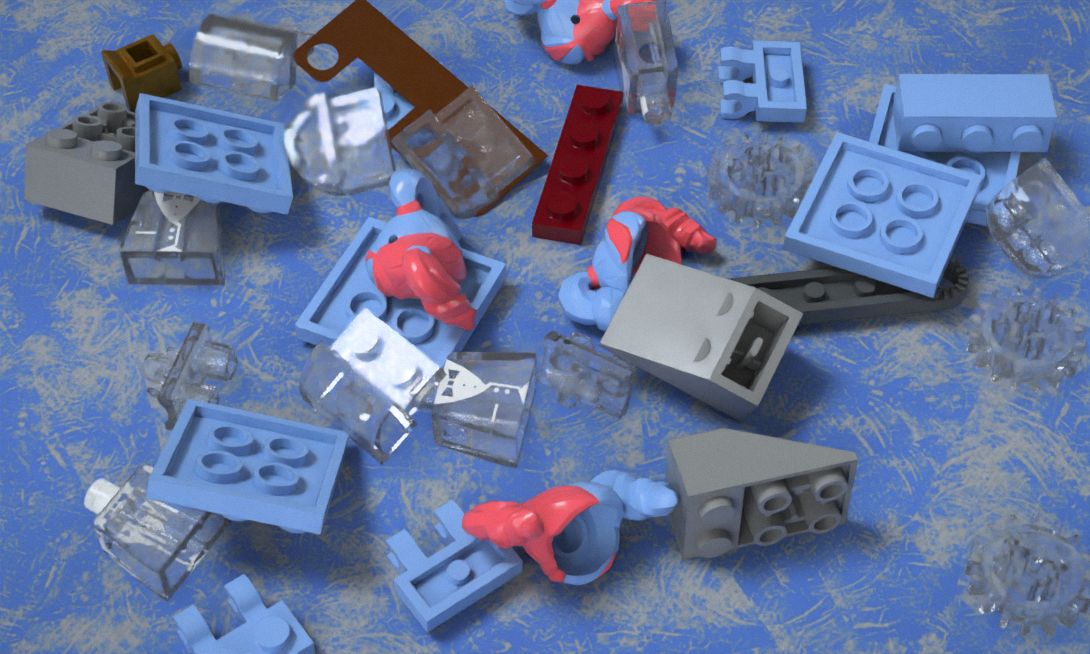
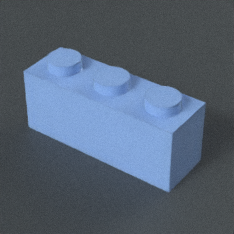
(973, 113)

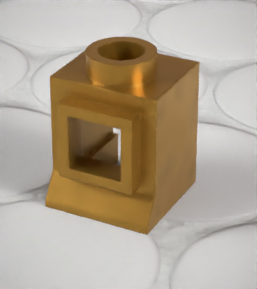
(143, 68)

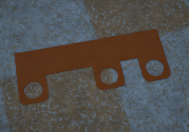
(400, 62)

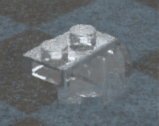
(342, 143)
(1039, 222)

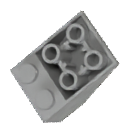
(86, 166)
(702, 334)
(753, 490)

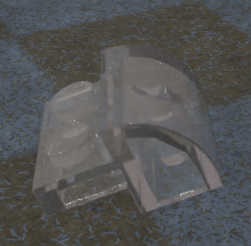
(246, 56)
(464, 153)
(369, 384)

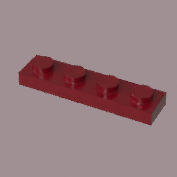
(577, 165)

